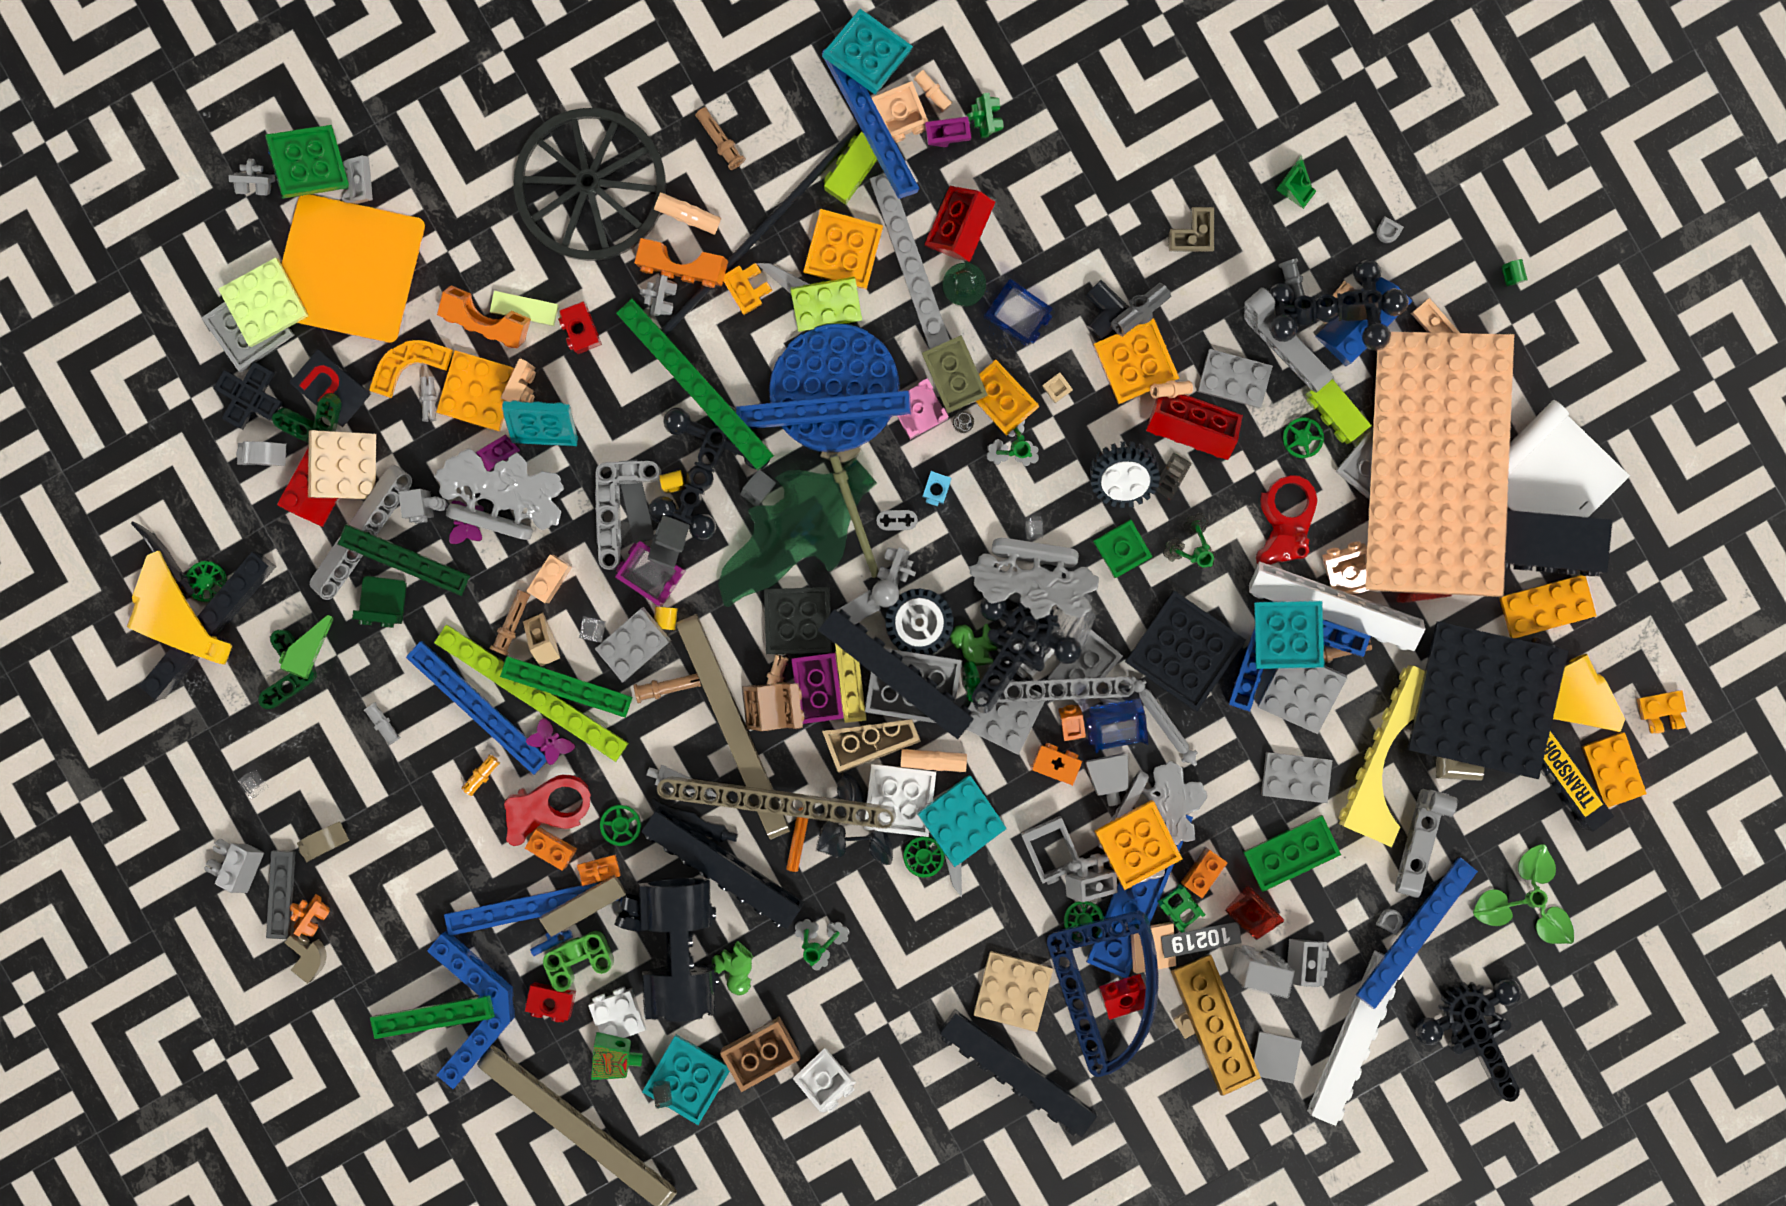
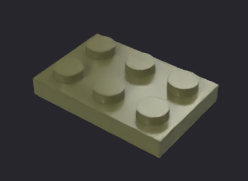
(954, 374)

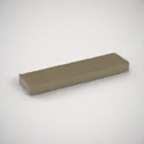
(582, 905)

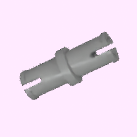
(428, 399)
(382, 723)

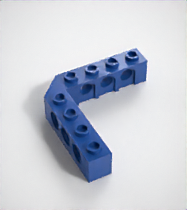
(1249, 677)
(483, 982)

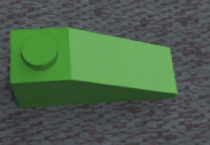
(303, 653)

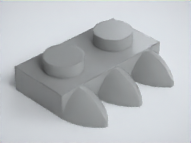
(358, 179)

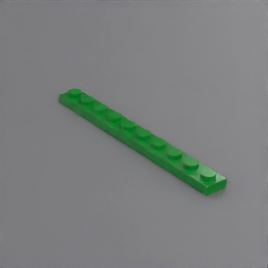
(695, 384)

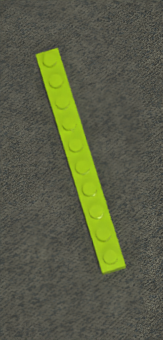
(544, 702)

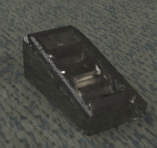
(1164, 492)

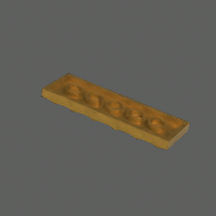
(1215, 1025)

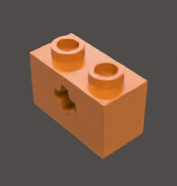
(1066, 773)
(550, 848)
(1204, 872)

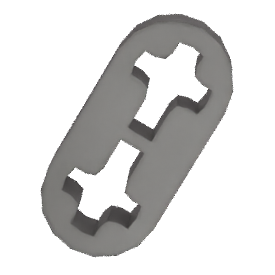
(897, 514)

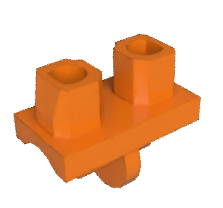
(598, 870)
(314, 908)

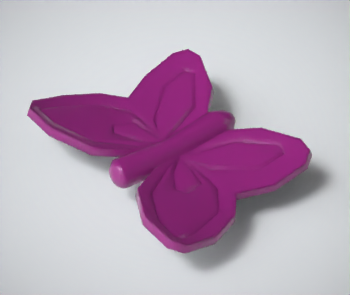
(465, 530)
(549, 743)

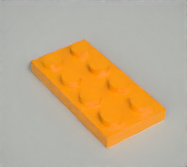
(1547, 606)

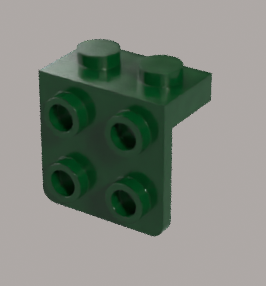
(381, 601)

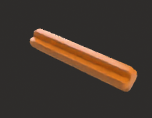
(797, 843)

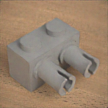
(238, 867)

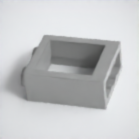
(1043, 829)

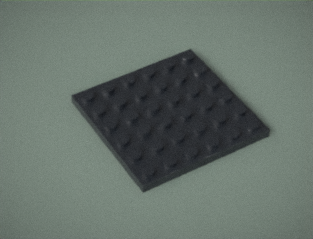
(1487, 700)

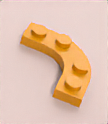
(401, 357)

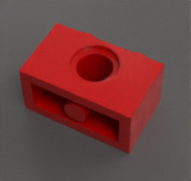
(588, 337)
(1123, 996)
(563, 1002)

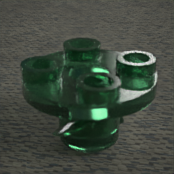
(964, 284)

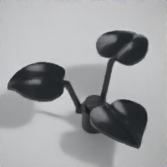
(832, 836)

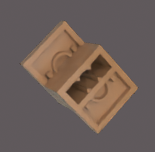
(773, 706)

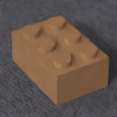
(760, 1054)

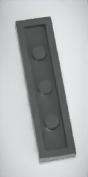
(280, 894)

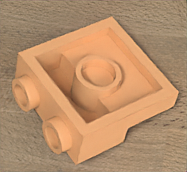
(901, 111)
(517, 385)
(1347, 567)

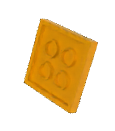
(843, 248)
(1135, 361)
(475, 391)
(1138, 844)

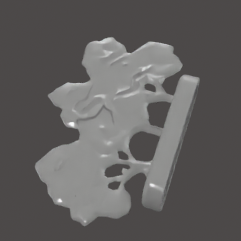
(506, 487)
(1038, 586)
(1173, 803)

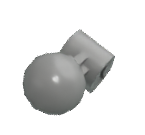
(883, 594)

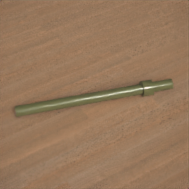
(841, 477)

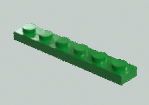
(566, 687)
(432, 1017)

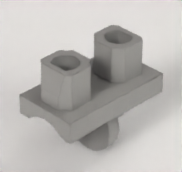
(242, 180)
(662, 286)
(900, 568)

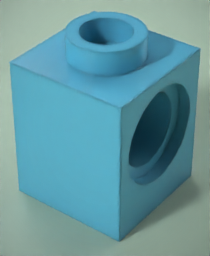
(942, 480)

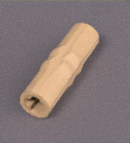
(687, 213)
(933, 760)

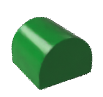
(1514, 272)

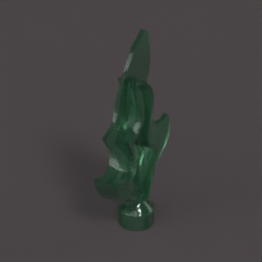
(801, 525)

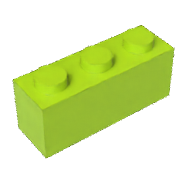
(851, 169)
(1338, 412)

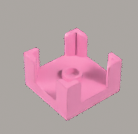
(925, 410)

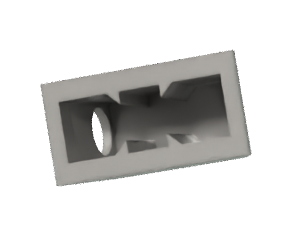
(1109, 776)

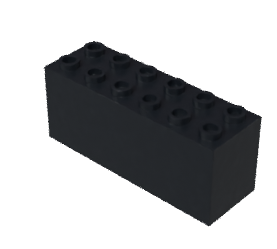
(1557, 543)

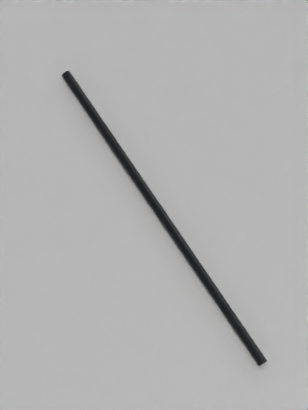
(758, 233)

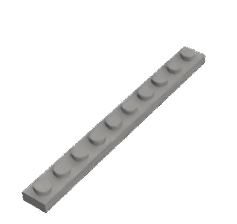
(910, 262)

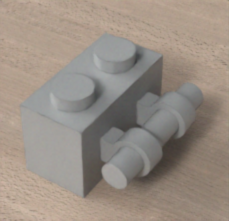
(419, 505)
(1090, 883)
(1308, 962)

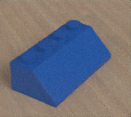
(1345, 337)

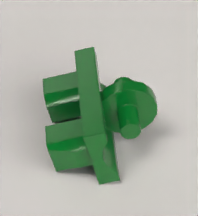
(983, 116)

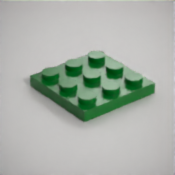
(307, 161)

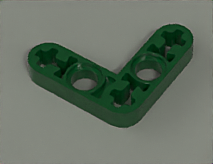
(289, 421)
(297, 682)

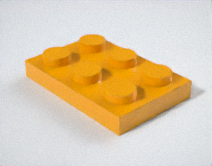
(1006, 399)
(1614, 769)

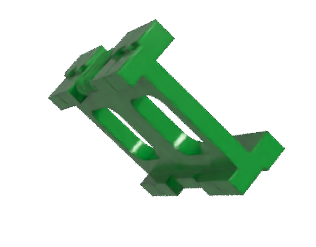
(1187, 902)

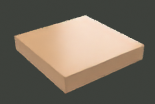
(1137, 952)

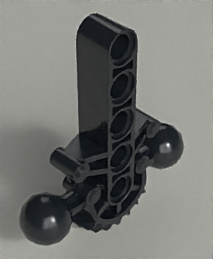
(1065, 649)
(1505, 992)

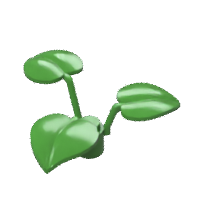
(1538, 867)

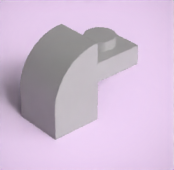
(261, 453)

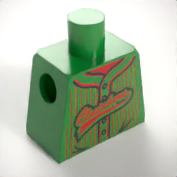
(613, 1057)

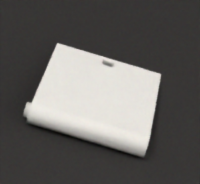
(1559, 467)

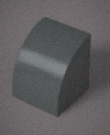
(757, 488)

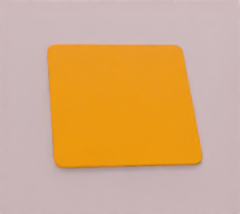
(352, 265)

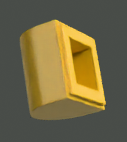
(672, 481)
(666, 617)

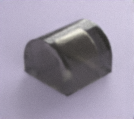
(662, 1094)

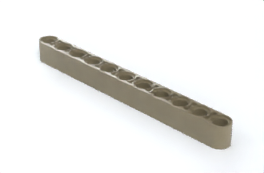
(730, 719)
(765, 804)
(576, 1127)

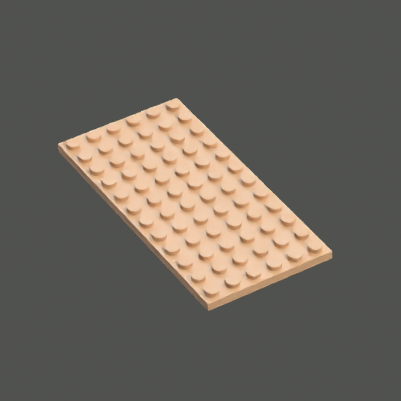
(1440, 464)

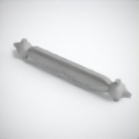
(1164, 721)

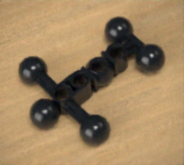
(1349, 306)
(702, 525)

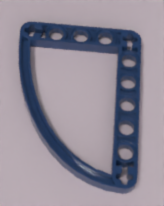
(1079, 992)

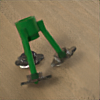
(1202, 555)

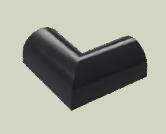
(1110, 306)

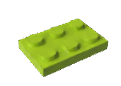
(826, 303)

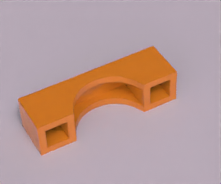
(706, 268)
(458, 308)

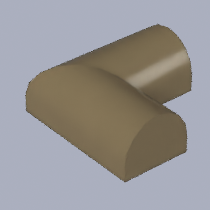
(1198, 238)
(1457, 770)

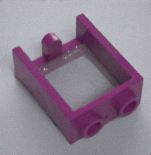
(647, 577)

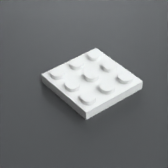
(906, 792)

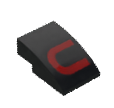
(324, 376)

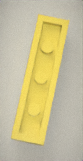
(850, 687)

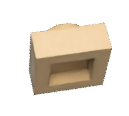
(1057, 388)
(1184, 1024)

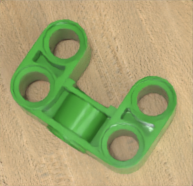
(574, 952)

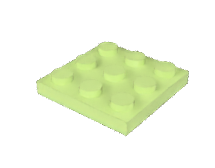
(263, 302)

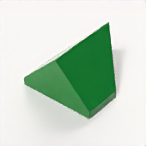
(1297, 185)

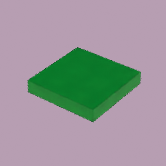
(1122, 549)

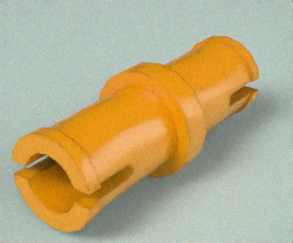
(480, 775)

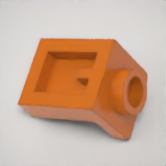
(1072, 722)

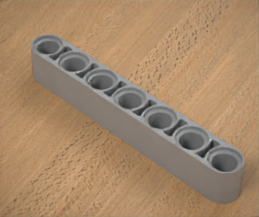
(369, 518)
(1068, 685)

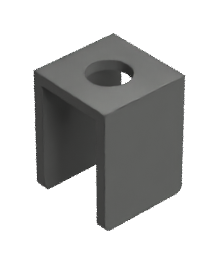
(668, 542)

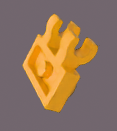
(742, 290)
(1662, 705)

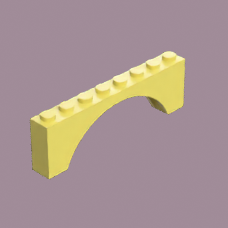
(1366, 806)

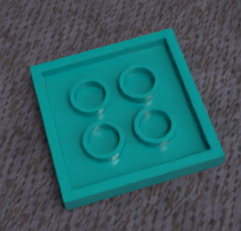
(867, 51)
(540, 423)
(1289, 634)
(961, 821)
(693, 1078)

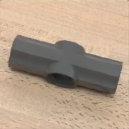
(1141, 309)

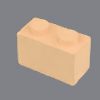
(549, 579)

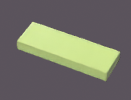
(536, 310)

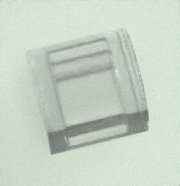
(1034, 527)
(592, 629)
(253, 784)

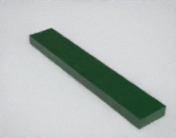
(403, 559)

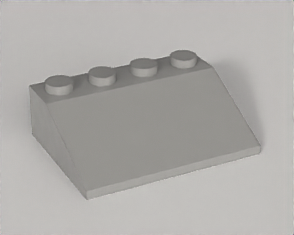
(886, 701)

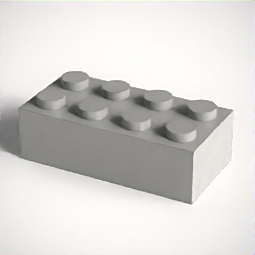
(1261, 971)

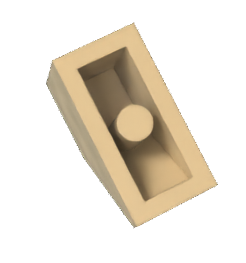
(541, 640)

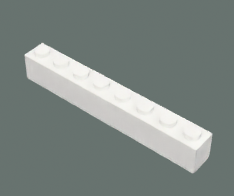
(1339, 606)
(1349, 1053)

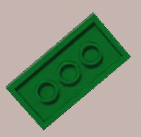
(1291, 853)

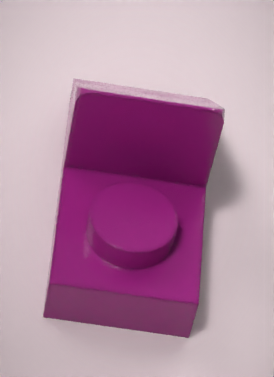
(947, 131)
(497, 451)

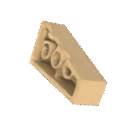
(866, 743)

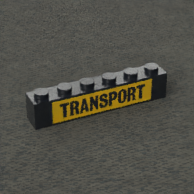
(1573, 786)

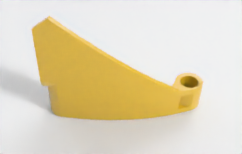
(166, 615)
(1587, 697)

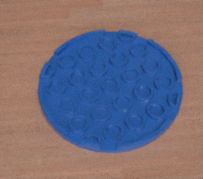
(832, 364)

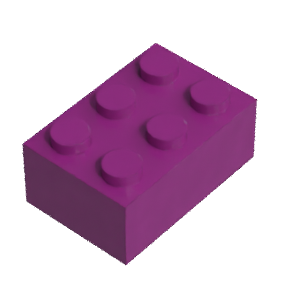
(819, 686)

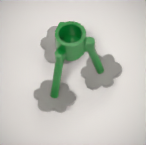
(1023, 450)
(815, 953)

